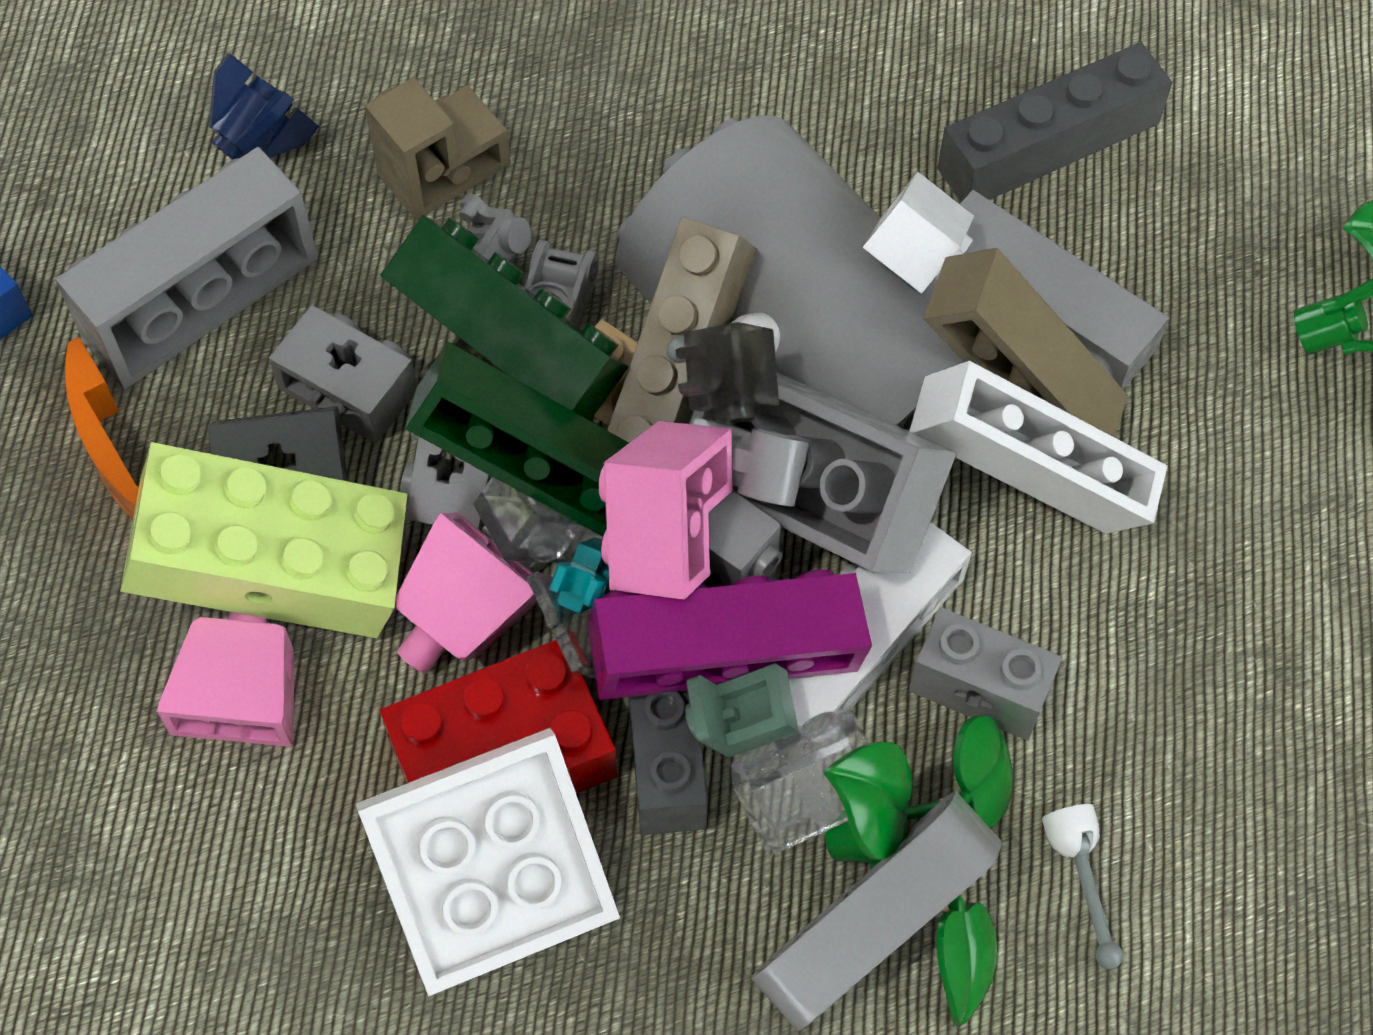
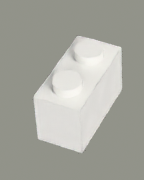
(920, 232)

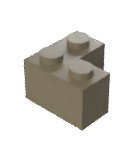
(434, 147)

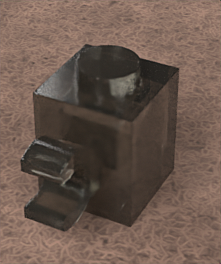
(730, 371)

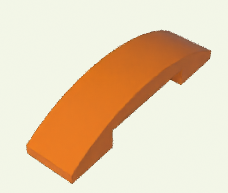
(89, 404)

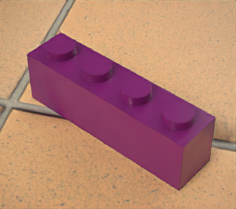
(727, 631)

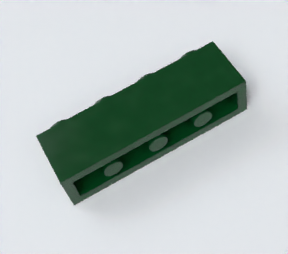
(502, 318)
(514, 435)

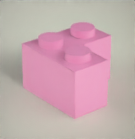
(660, 506)

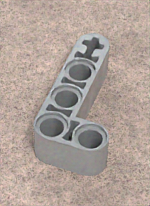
(879, 912)

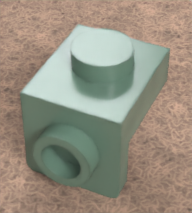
(741, 710)

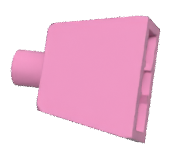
(459, 594)
(232, 682)

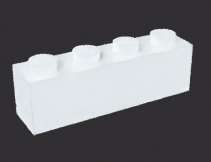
(1039, 448)
(895, 612)

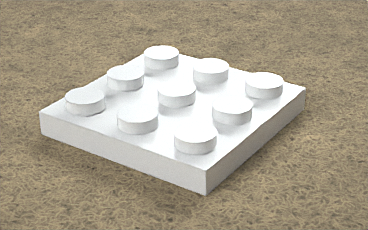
(488, 861)

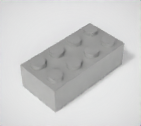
(189, 267)
(863, 480)

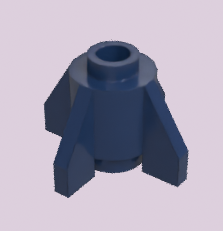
(253, 114)

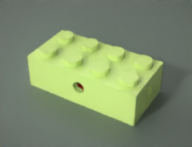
(265, 541)

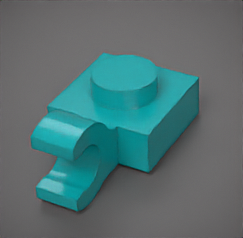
(582, 578)

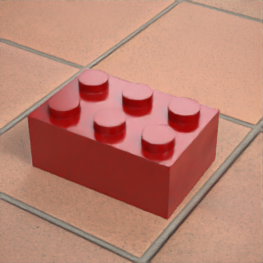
(499, 708)

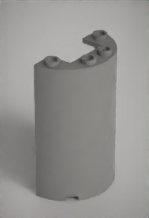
(838, 309)

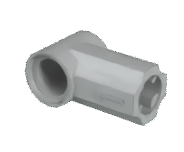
(765, 463)

